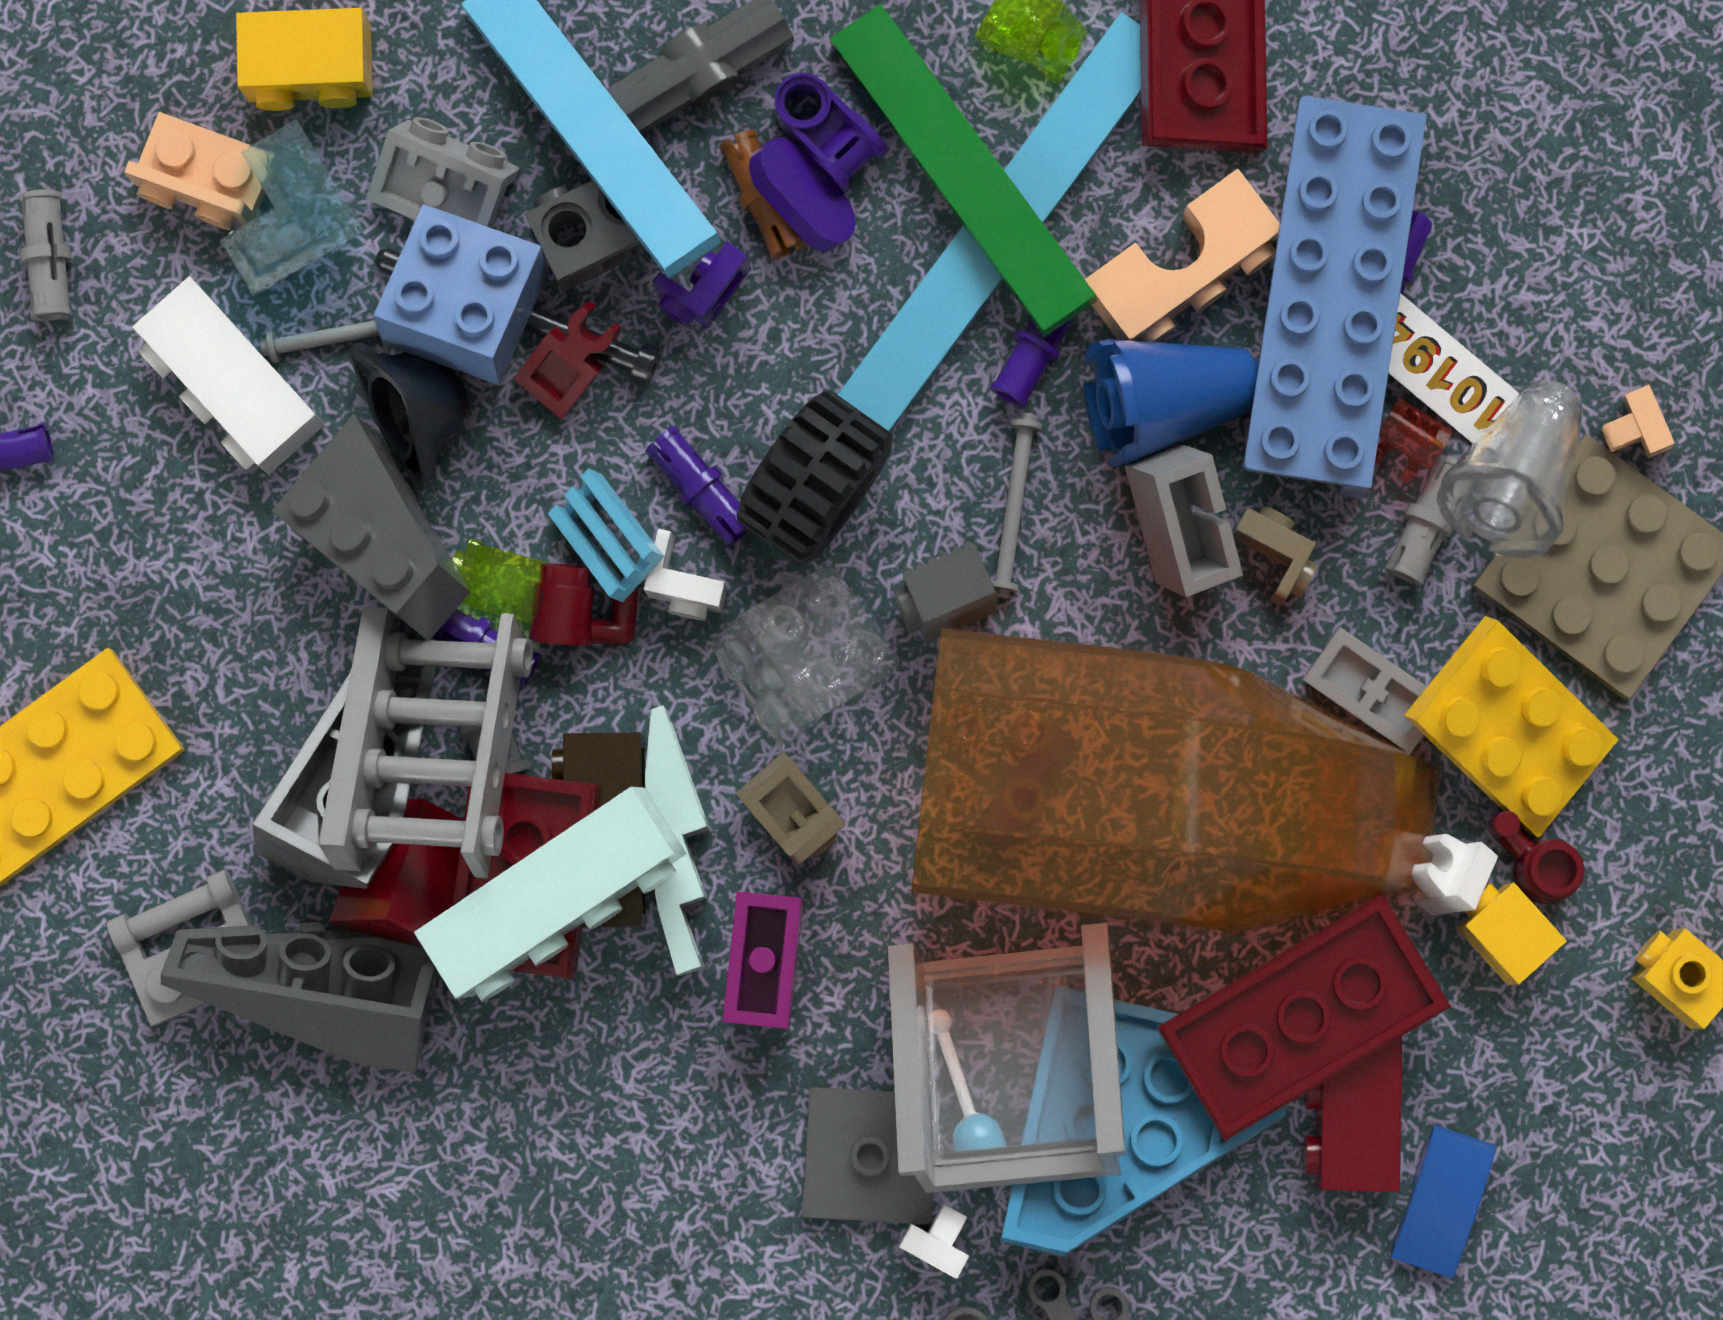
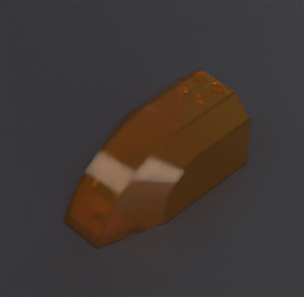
(1156, 792)

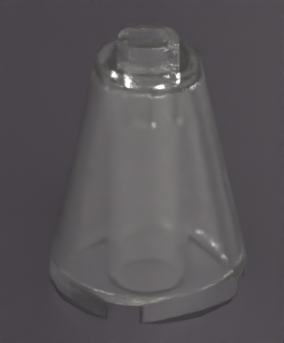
(1517, 474)

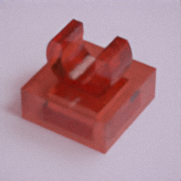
(1413, 434)

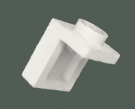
(687, 593)

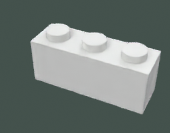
(225, 378)

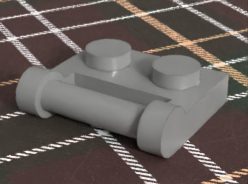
(145, 973)

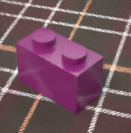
(763, 960)

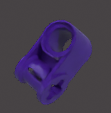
(830, 132)

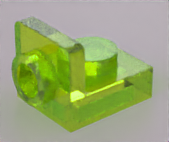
(498, 580)

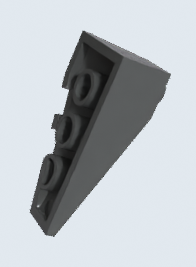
(293, 816)
(322, 987)

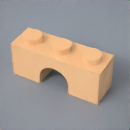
(1232, 234)

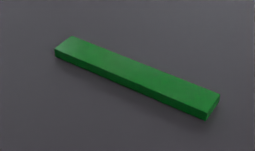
(963, 170)

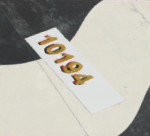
(1446, 373)

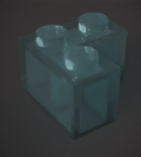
(306, 213)

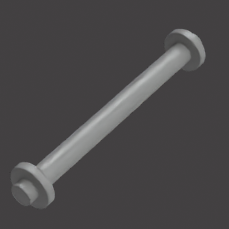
(274, 346)
(1026, 425)

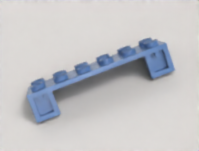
(1334, 294)

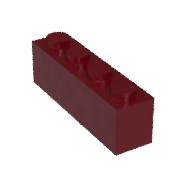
(1358, 1126)

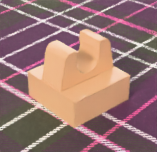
(1642, 424)

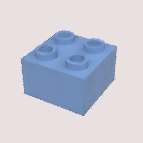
(460, 294)

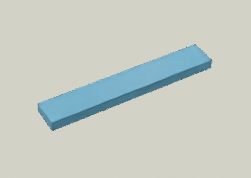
(595, 131)

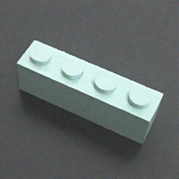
(550, 894)

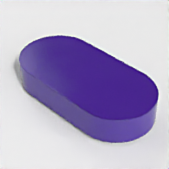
(802, 194)

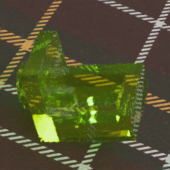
(1035, 33)

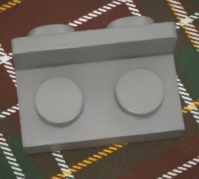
(435, 170)

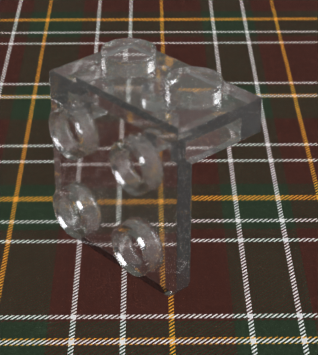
(803, 654)

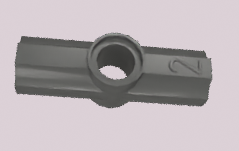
(701, 64)

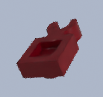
(563, 365)

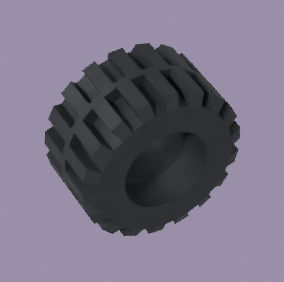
(814, 477)

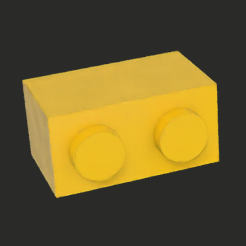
(304, 57)

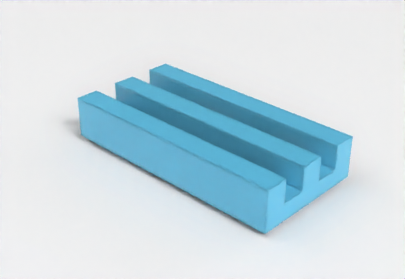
(580, 505)

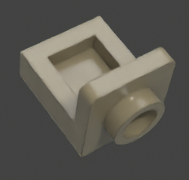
(1274, 537)
(791, 810)

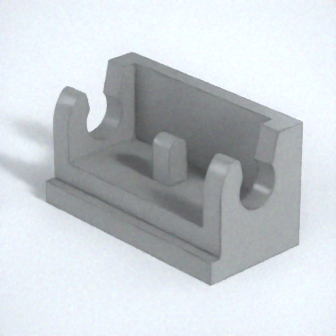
(1367, 687)

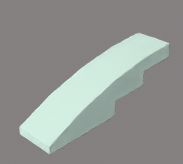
(677, 800)

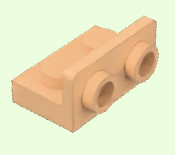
(198, 170)

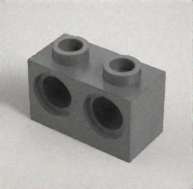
(606, 240)

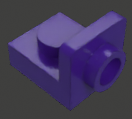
(714, 284)

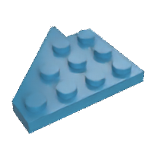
(1164, 1144)

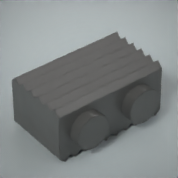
(946, 593)

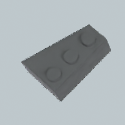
(373, 529)

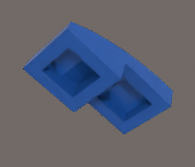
(1443, 1201)

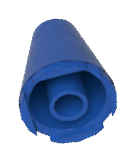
(1163, 394)

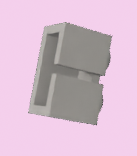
(1183, 546)

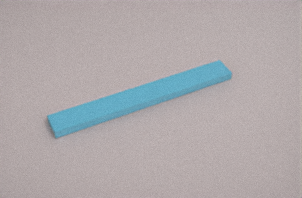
(962, 275)

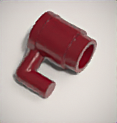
(565, 608)
(1541, 869)

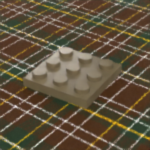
(1616, 576)

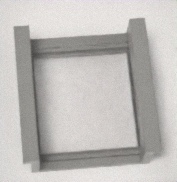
(1006, 1066)

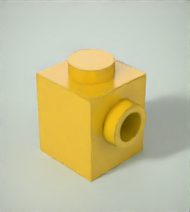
(1510, 933)
(1682, 976)

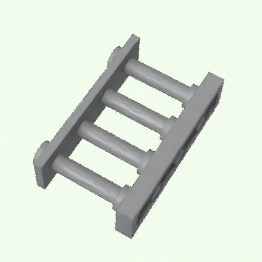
(373, 707)

